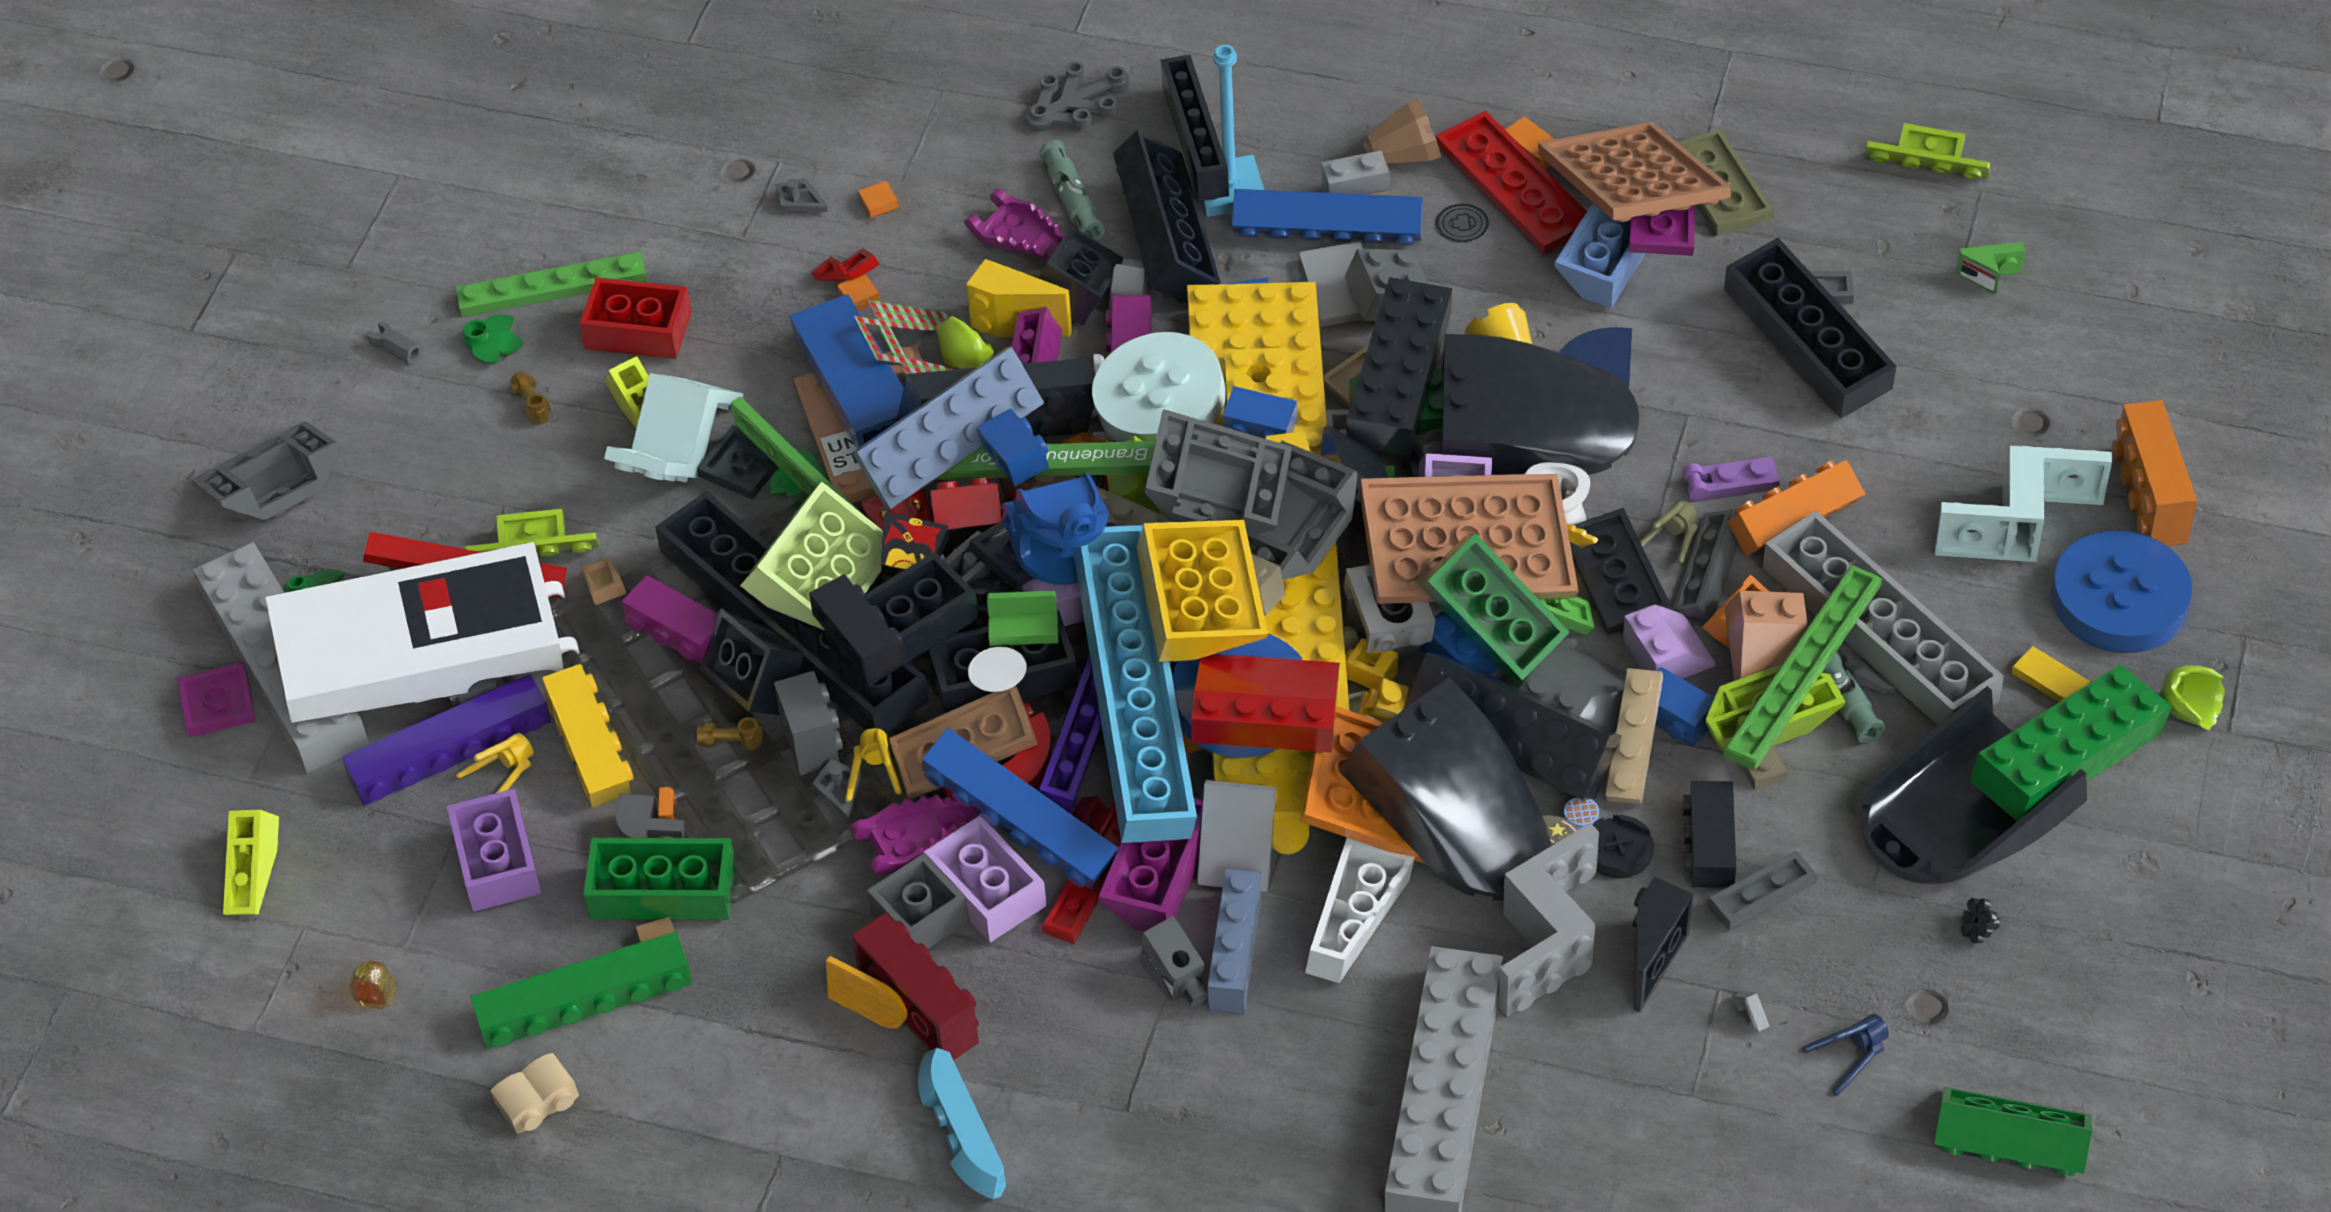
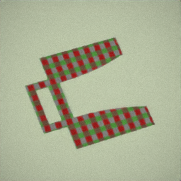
(902, 317)

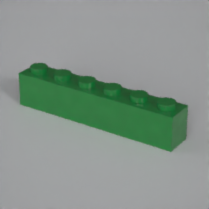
(581, 990)

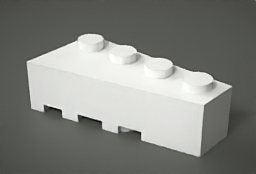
(1357, 902)

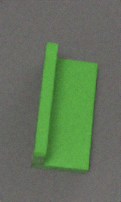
(1022, 618)

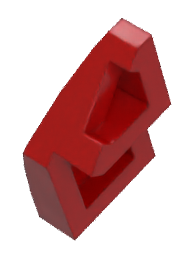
(852, 268)

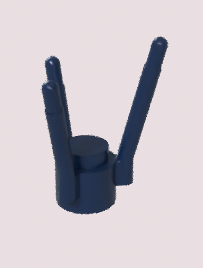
(1867, 1034)

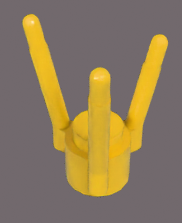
(875, 751)
(511, 752)

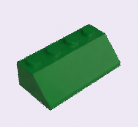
(2013, 1131)

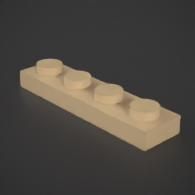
(1637, 728)

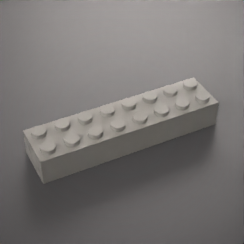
(236, 594)
(1894, 630)
(1444, 1082)

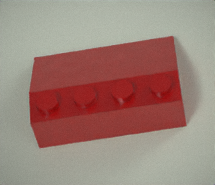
(1265, 702)

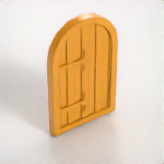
(864, 994)

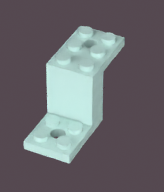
(672, 428)
(2017, 525)

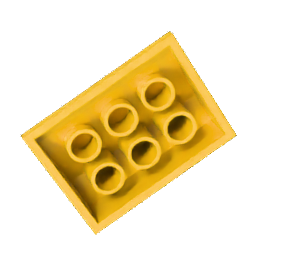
(1200, 588)

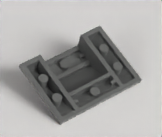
(1216, 473)
(273, 474)
(1311, 515)
(1577, 685)

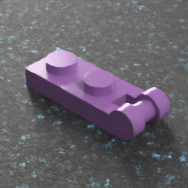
(1730, 478)

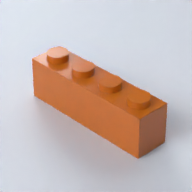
(1825, 492)

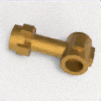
(537, 405)
(747, 732)

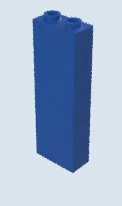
(857, 385)

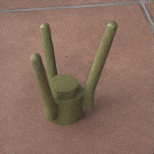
(1675, 521)

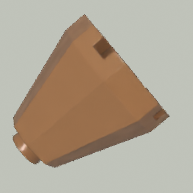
(1404, 136)

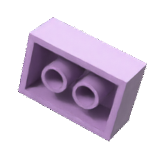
(991, 876)

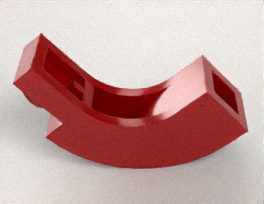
(1033, 762)

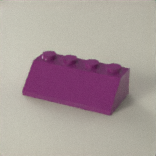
(1152, 878)

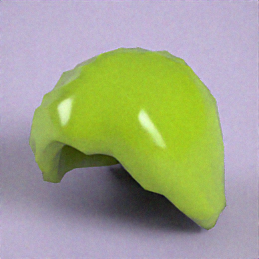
(961, 345)
(2194, 694)

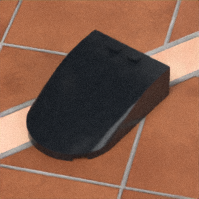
(1532, 406)
(1450, 791)
(1934, 823)

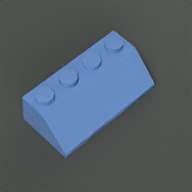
(1598, 258)

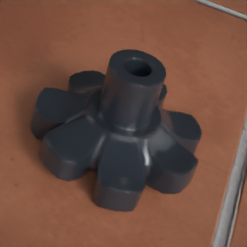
(1979, 920)

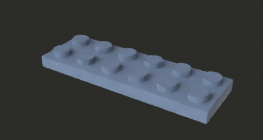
(945, 428)

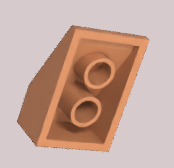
(1763, 629)

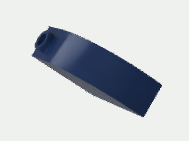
(1604, 348)

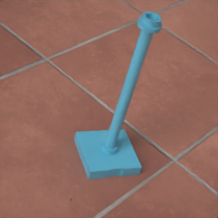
(1241, 170)

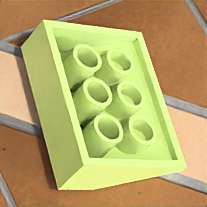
(814, 548)

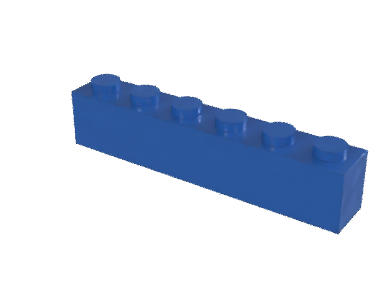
(1327, 215)
(1018, 809)

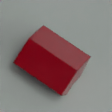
(1091, 807)

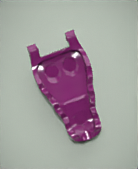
(1017, 227)
(910, 828)

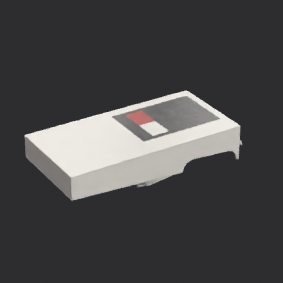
(415, 632)

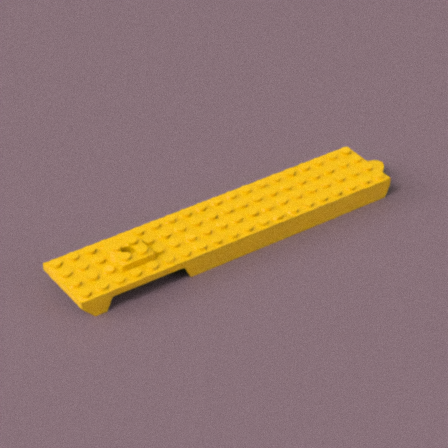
(1272, 345)

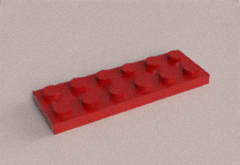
(1512, 180)

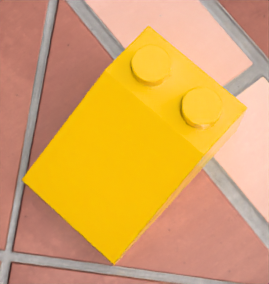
(1001, 292)

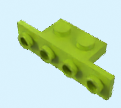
(1930, 149)
(543, 528)

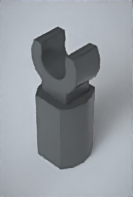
(395, 343)

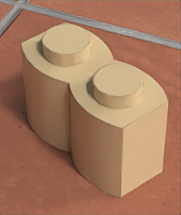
(534, 1093)

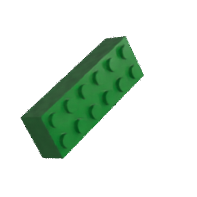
(2080, 732)

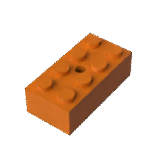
(2154, 473)

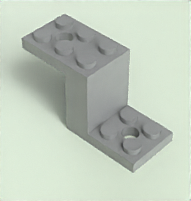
(1548, 920)

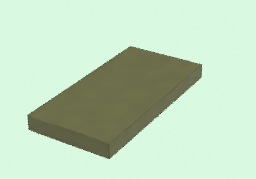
(1747, 201)

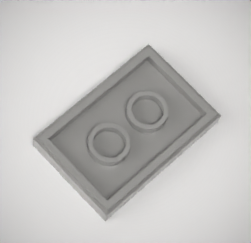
(1328, 269)
(1236, 831)

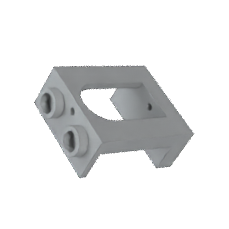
(1381, 634)

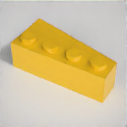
(586, 737)

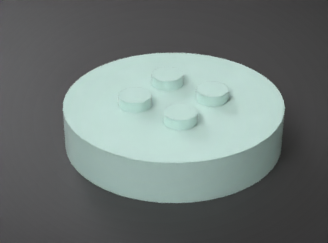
(1155, 375)

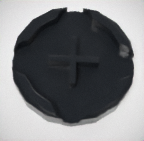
(1623, 846)

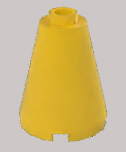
(1503, 321)

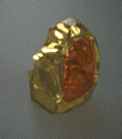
(373, 985)

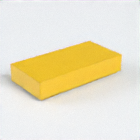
(2048, 675)

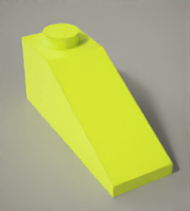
(628, 386)
(249, 859)

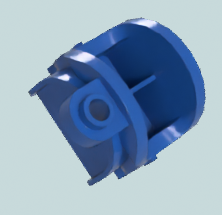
(1051, 523)

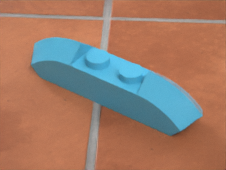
(968, 1139)

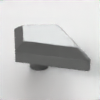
(799, 196)
(833, 784)

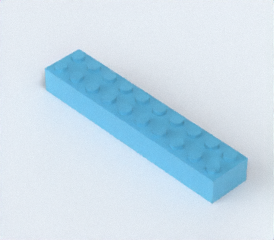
(1133, 693)

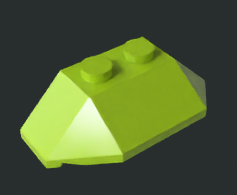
(1738, 698)

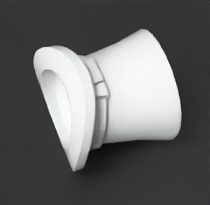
(1573, 485)

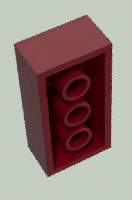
(935, 1006)

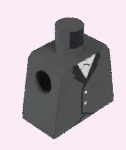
(1173, 962)

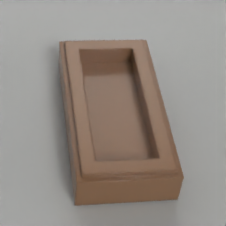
(603, 580)

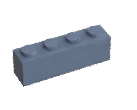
(1234, 941)

